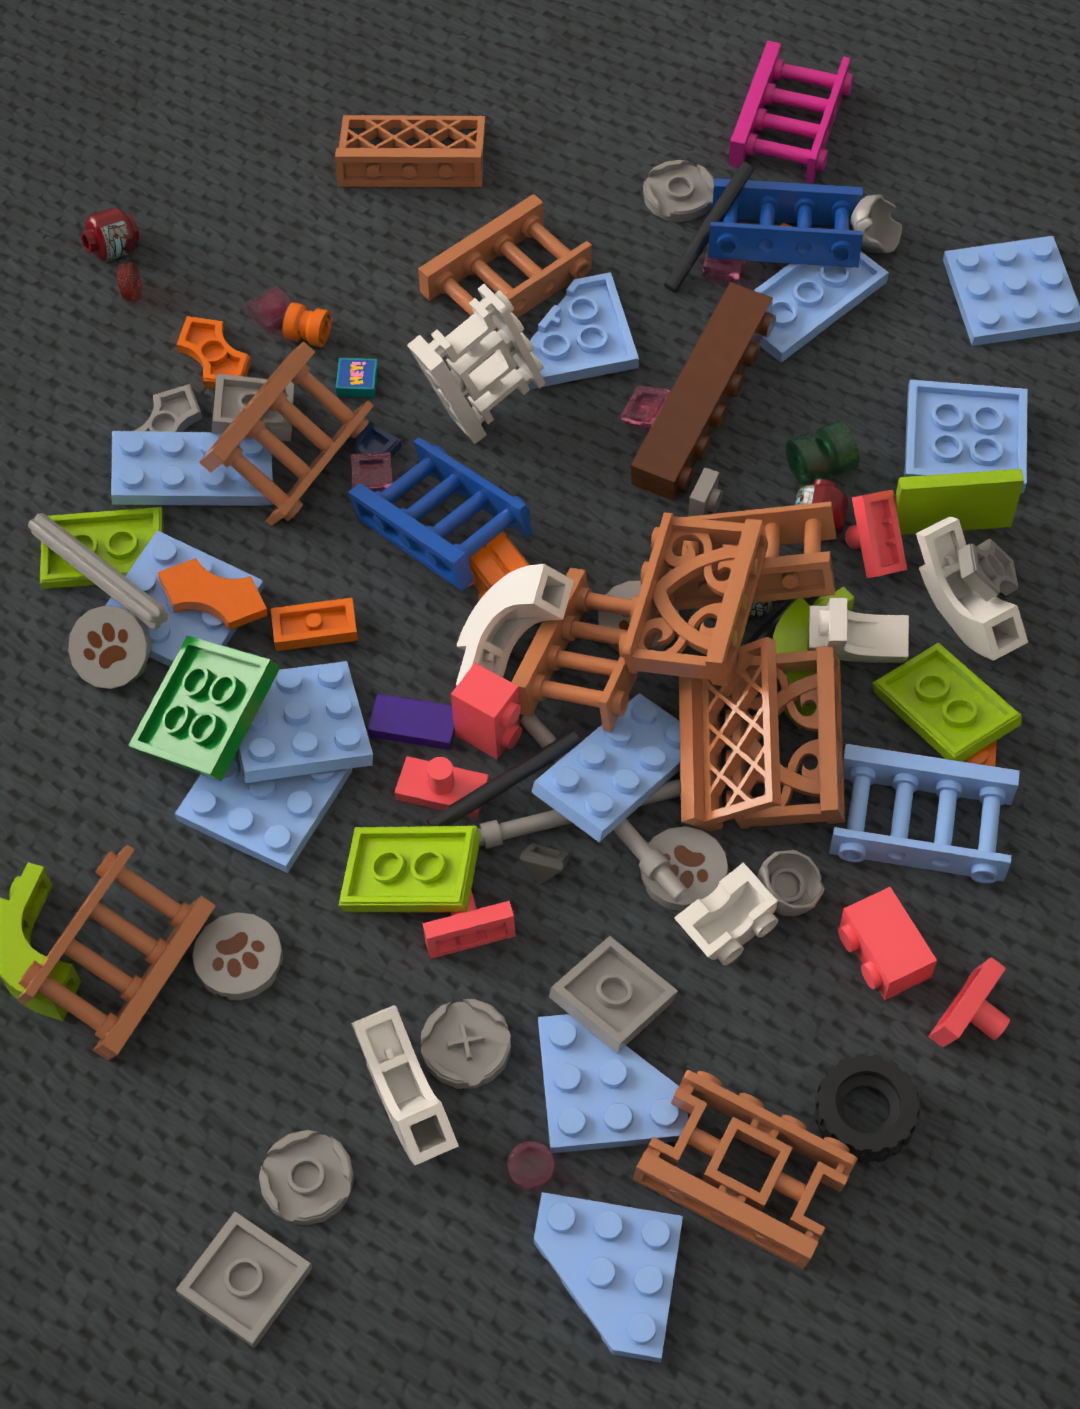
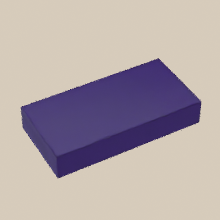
(412, 722)

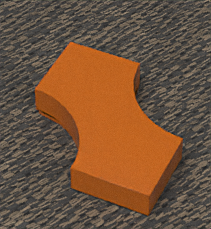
(205, 343)
(195, 588)

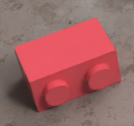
(486, 711)
(886, 944)

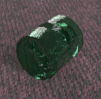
(825, 453)

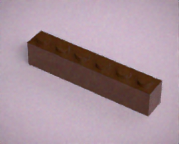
(702, 392)

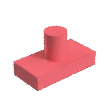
(877, 534)
(436, 783)
(469, 928)
(971, 1007)

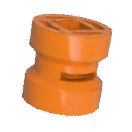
(305, 324)

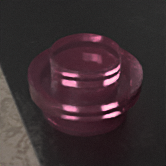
(530, 1165)

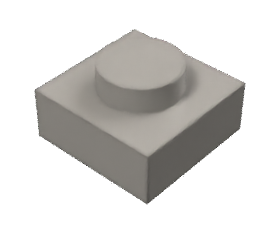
(706, 494)

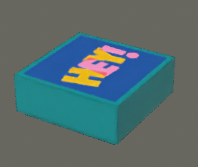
(356, 377)

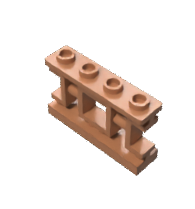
(726, 1199)

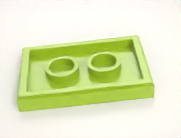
(974, 498)
(112, 535)
(946, 704)
(410, 869)

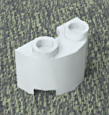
(730, 915)

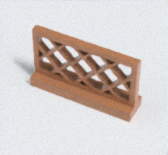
(402, 165)
(704, 739)

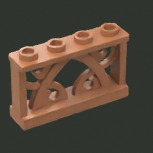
(718, 643)
(828, 777)

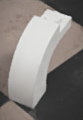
(507, 611)
(985, 627)
(859, 635)
(401, 1084)

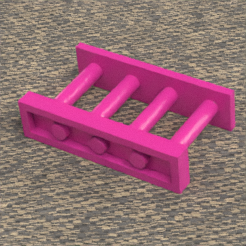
(764, 92)

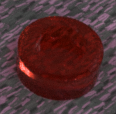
(129, 281)

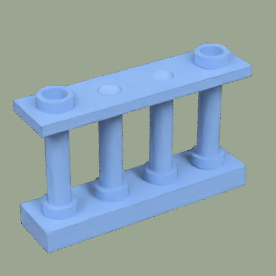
(929, 774)

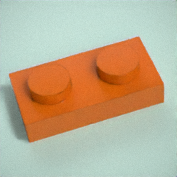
(314, 624)

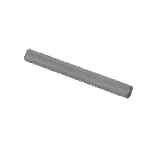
(98, 571)

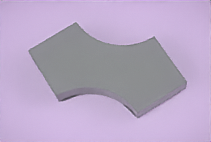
(173, 411)
(987, 569)

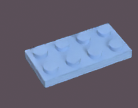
(813, 298)
(167, 470)
(614, 770)

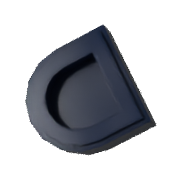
(376, 440)

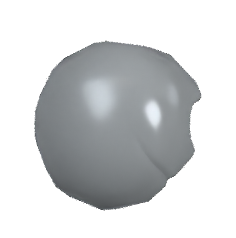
(879, 230)
(792, 881)

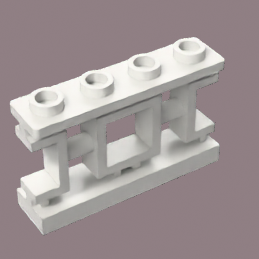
(468, 348)

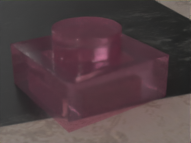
(723, 269)
(269, 309)
(644, 406)
(372, 470)

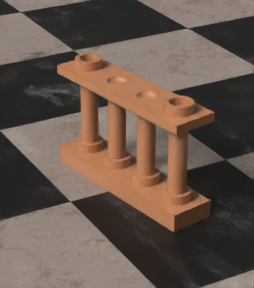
(499, 239)
(251, 425)
(780, 576)
(549, 655)
(136, 991)

